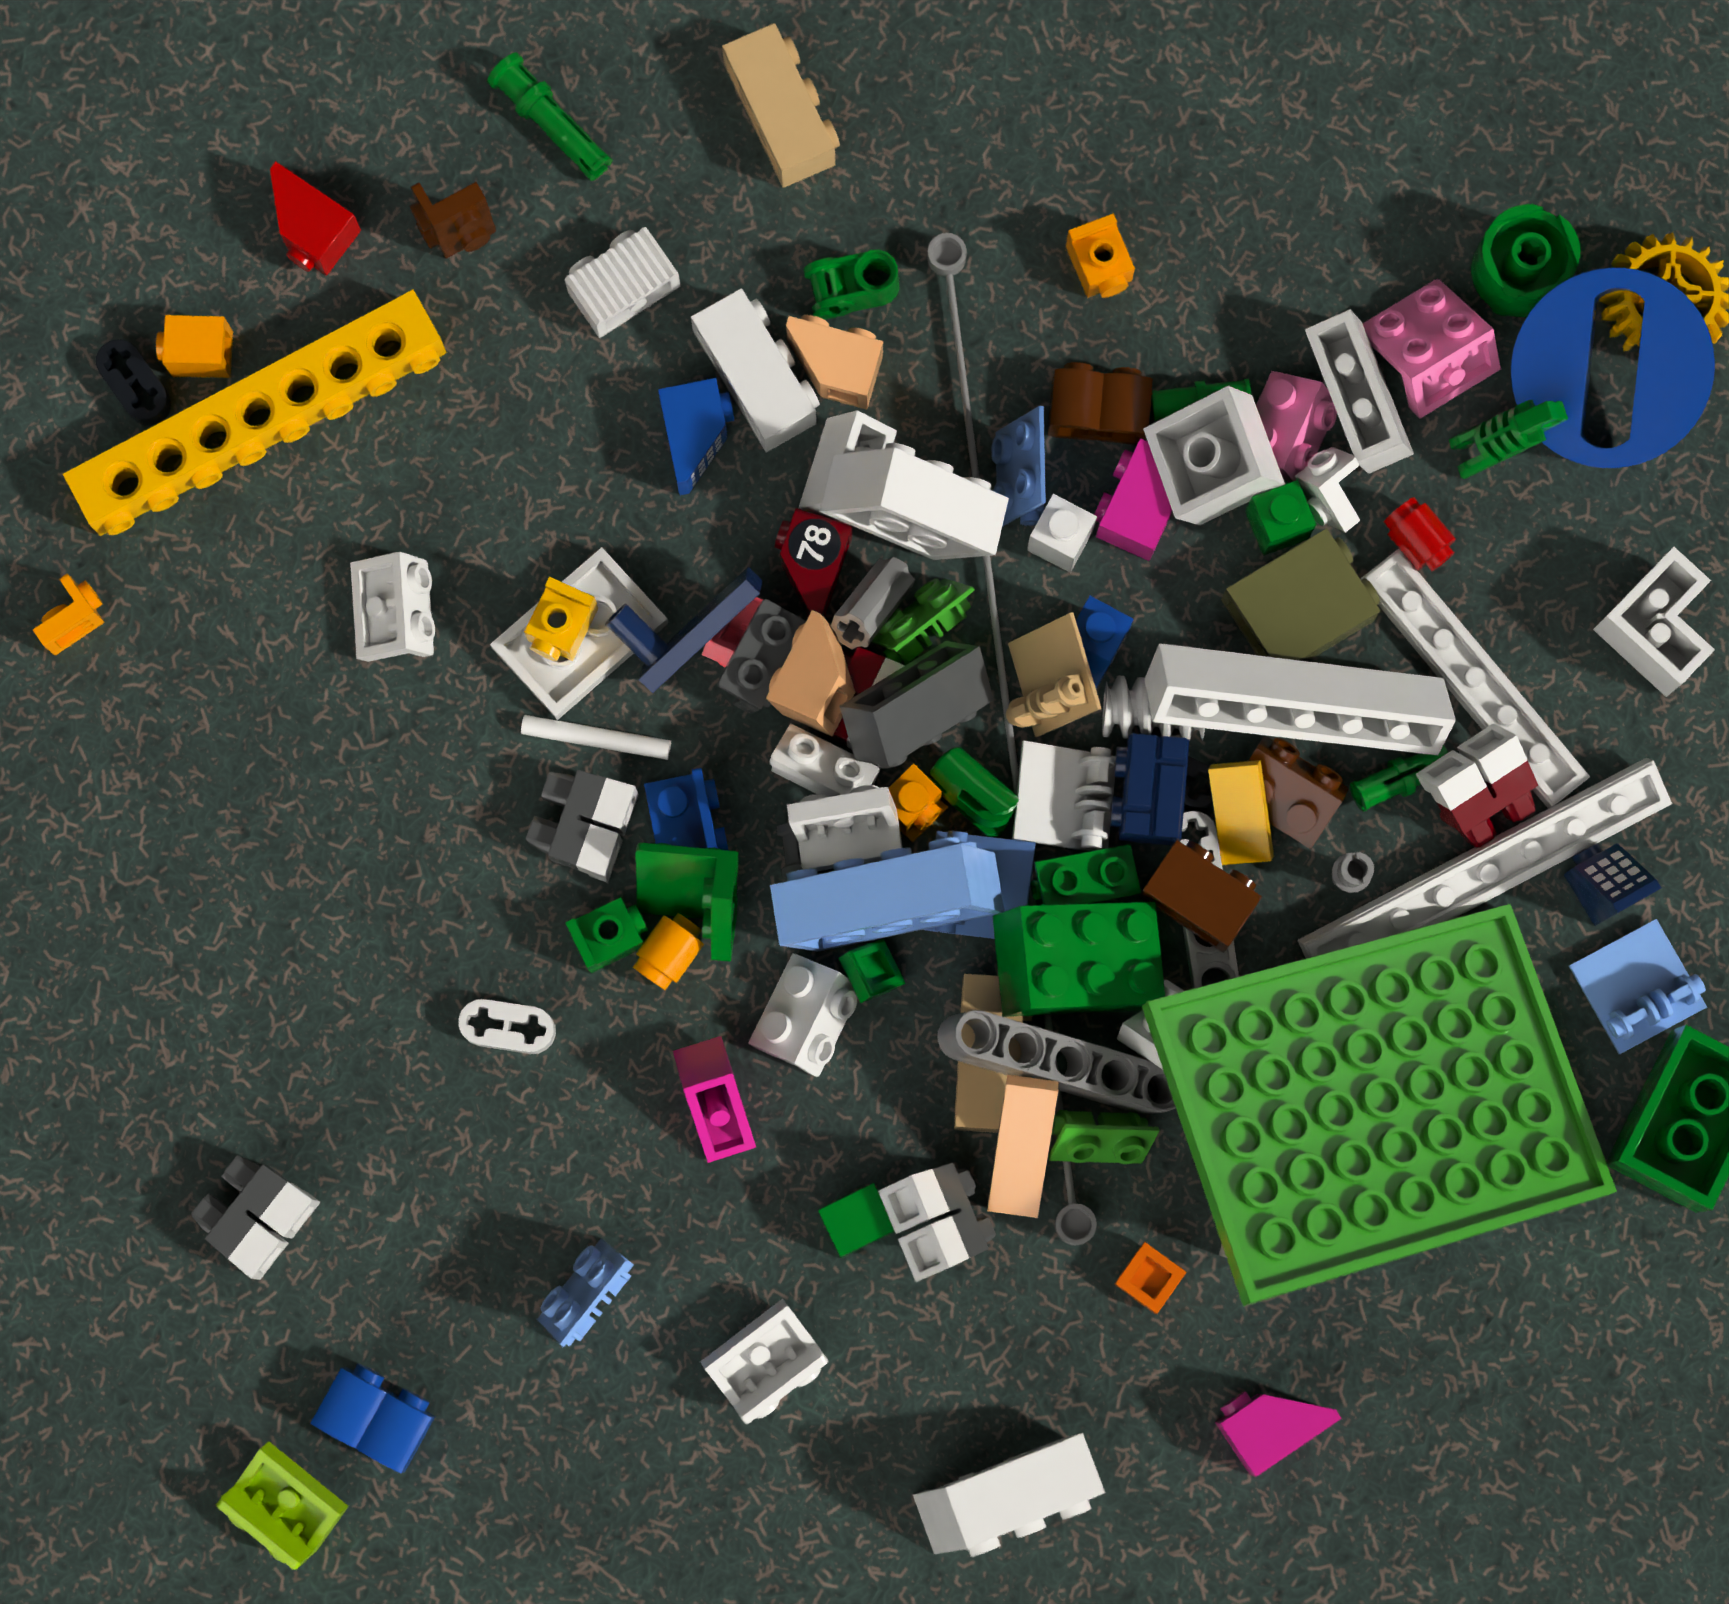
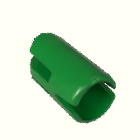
(974, 791)

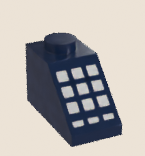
(1609, 881)

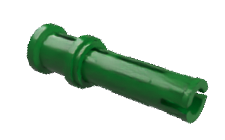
(535, 102)

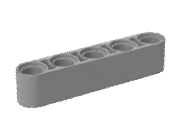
(1038, 1061)

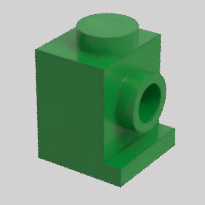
(599, 951)

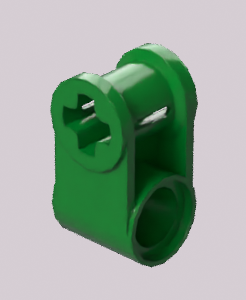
(848, 284)

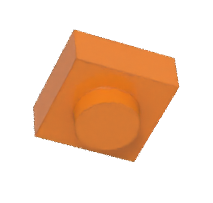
(1150, 1278)

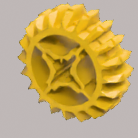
(1672, 260)

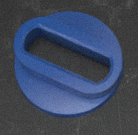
(1673, 367)

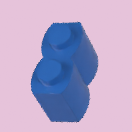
(374, 1418)

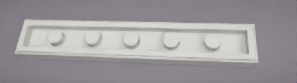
(1472, 674)

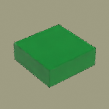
(871, 970)

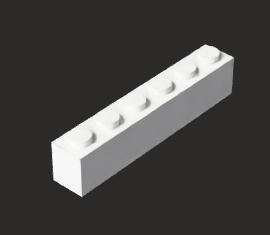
(1298, 699)

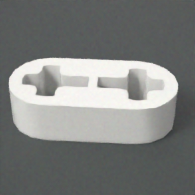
(505, 1038)

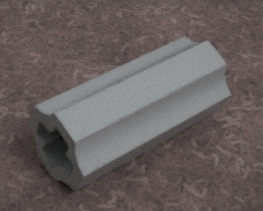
(872, 603)

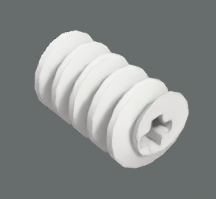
(1132, 708)

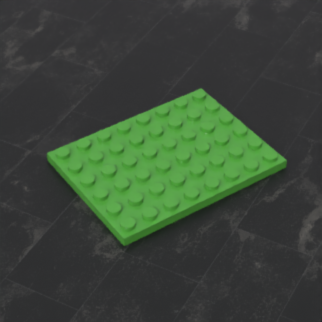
(1376, 1102)

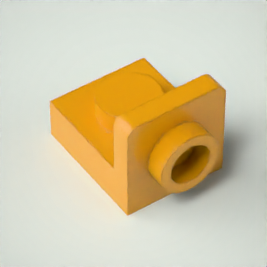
(69, 623)

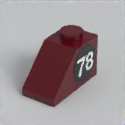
(813, 557)

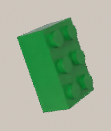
(1078, 958)
(1680, 1123)

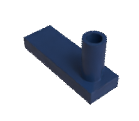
(664, 658)

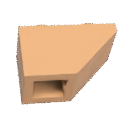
(836, 361)
(813, 677)

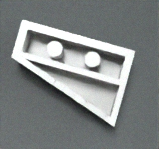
(1010, 1497)

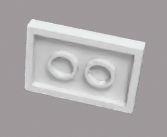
(566, 682)

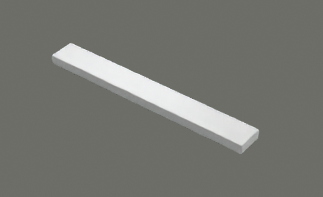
(1501, 862)

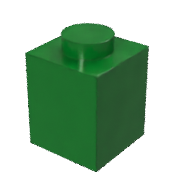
(1280, 517)
(856, 1220)

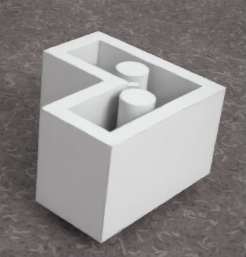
(1648, 627)

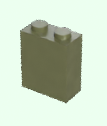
(1303, 600)

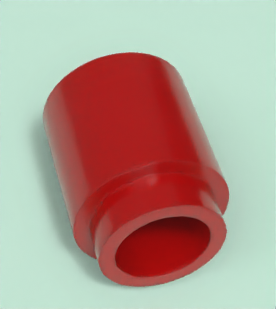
(1420, 535)

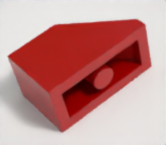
(310, 222)

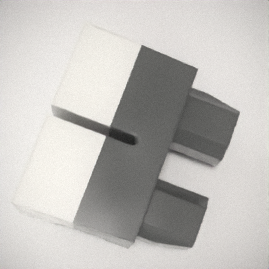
(576, 842)
(941, 1197)
(241, 1235)

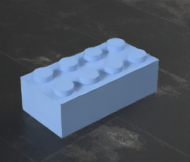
(886, 896)

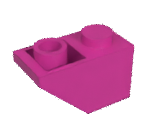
(1139, 506)

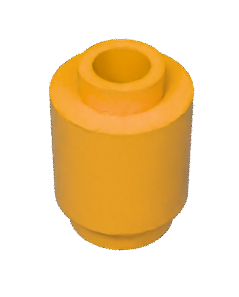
(669, 950)

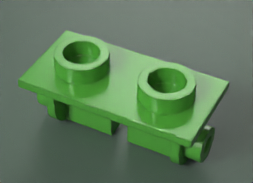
(1116, 1139)

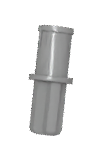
(1352, 872)

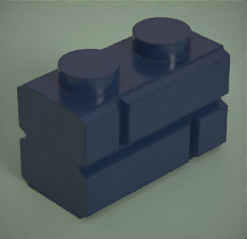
(1152, 789)

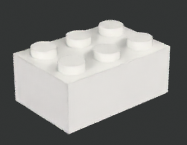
(914, 502)

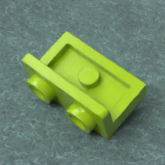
(282, 1506)

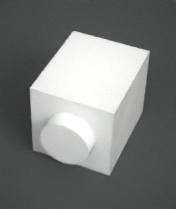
(1061, 533)

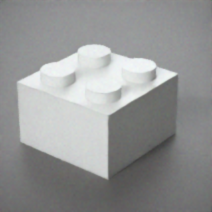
(1213, 455)

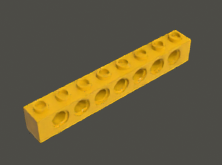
(229, 410)

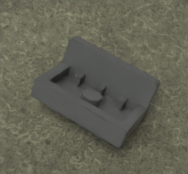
(759, 655)

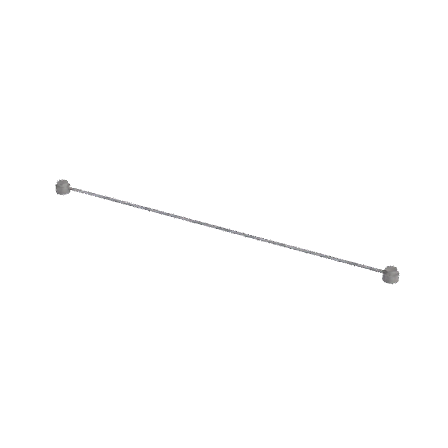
(947, 257)

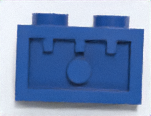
(682, 811)

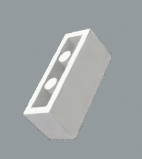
(756, 369)
(1359, 391)

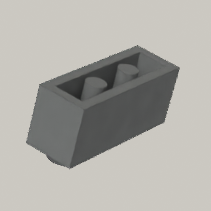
(917, 704)

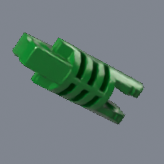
(1507, 434)

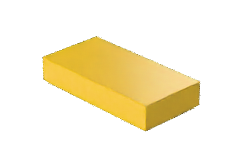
(1241, 812)

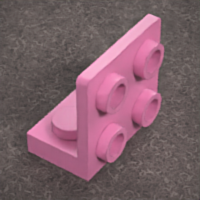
(1434, 345)

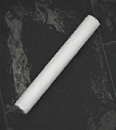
(595, 737)

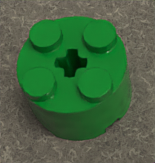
(1534, 237)

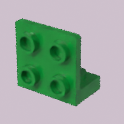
(693, 884)

